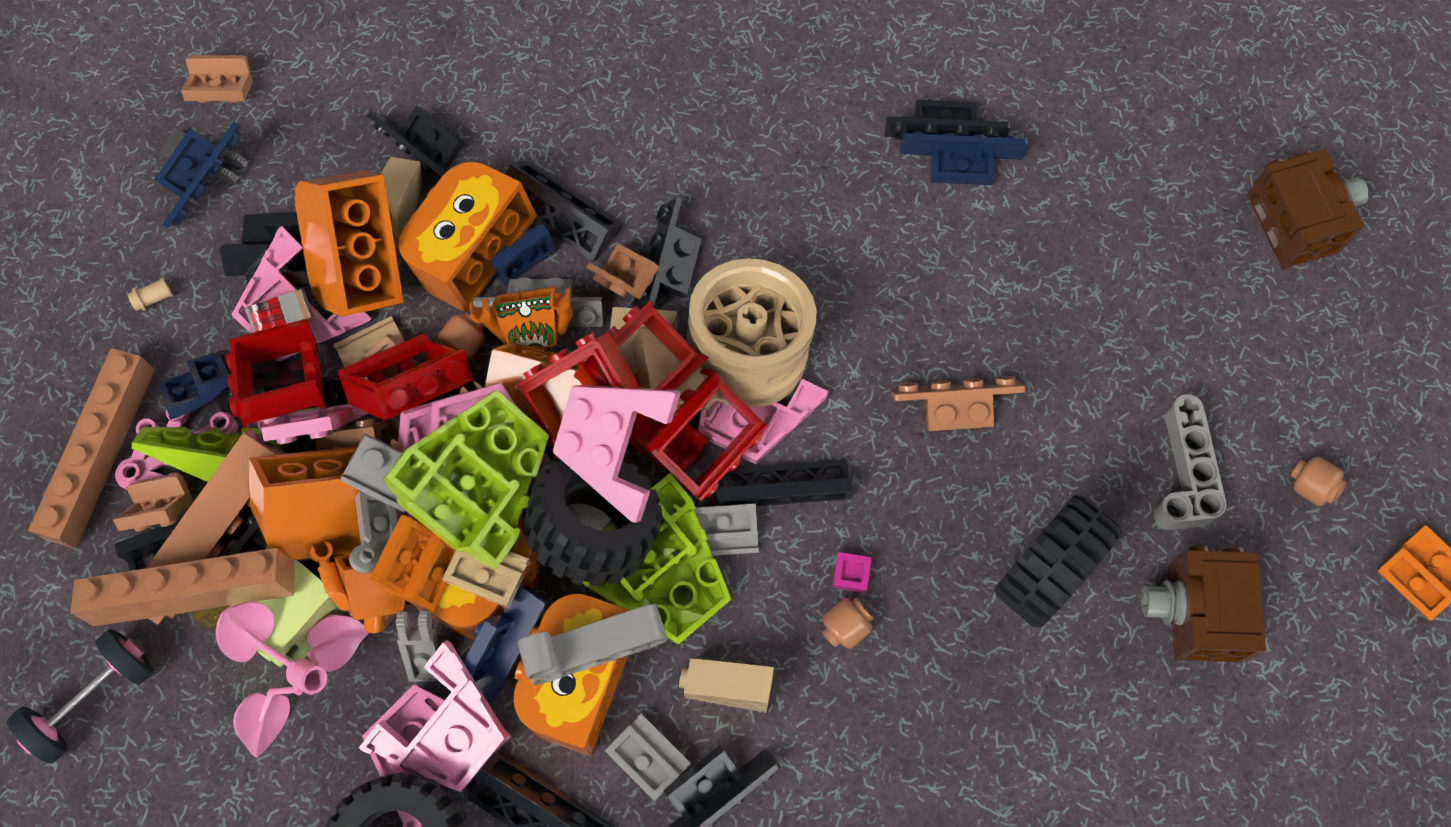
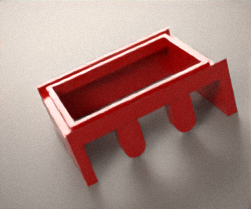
(265, 346)
(606, 354)
(690, 359)
(387, 398)
(728, 459)

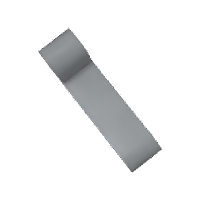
(1186, 461)
(591, 645)

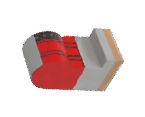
(279, 310)

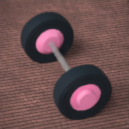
(39, 735)

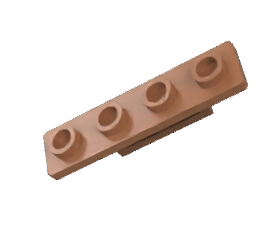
(958, 404)

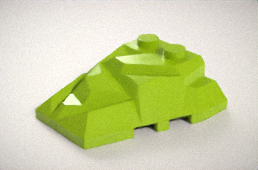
(472, 477)
(674, 560)

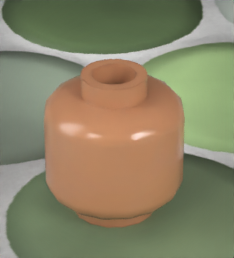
(463, 333)
(1318, 481)
(847, 623)

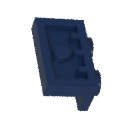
(523, 254)

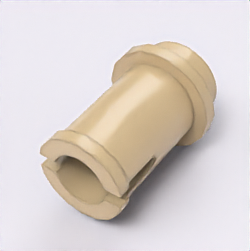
(149, 294)

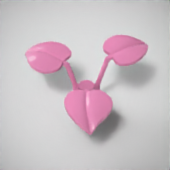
(242, 632)

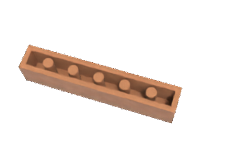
(92, 449)
(215, 509)
(183, 587)

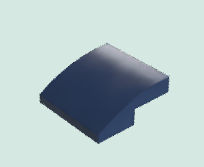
(196, 388)

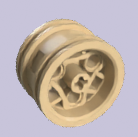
(751, 309)

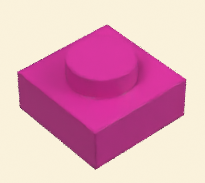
(852, 572)

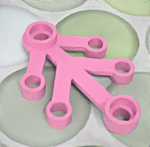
(145, 466)

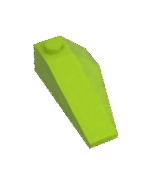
(187, 451)

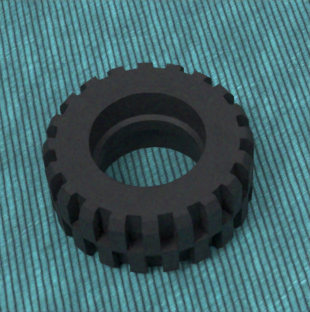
(579, 549)
(1058, 561)
(399, 792)

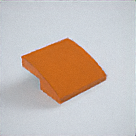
(414, 564)
(1421, 572)

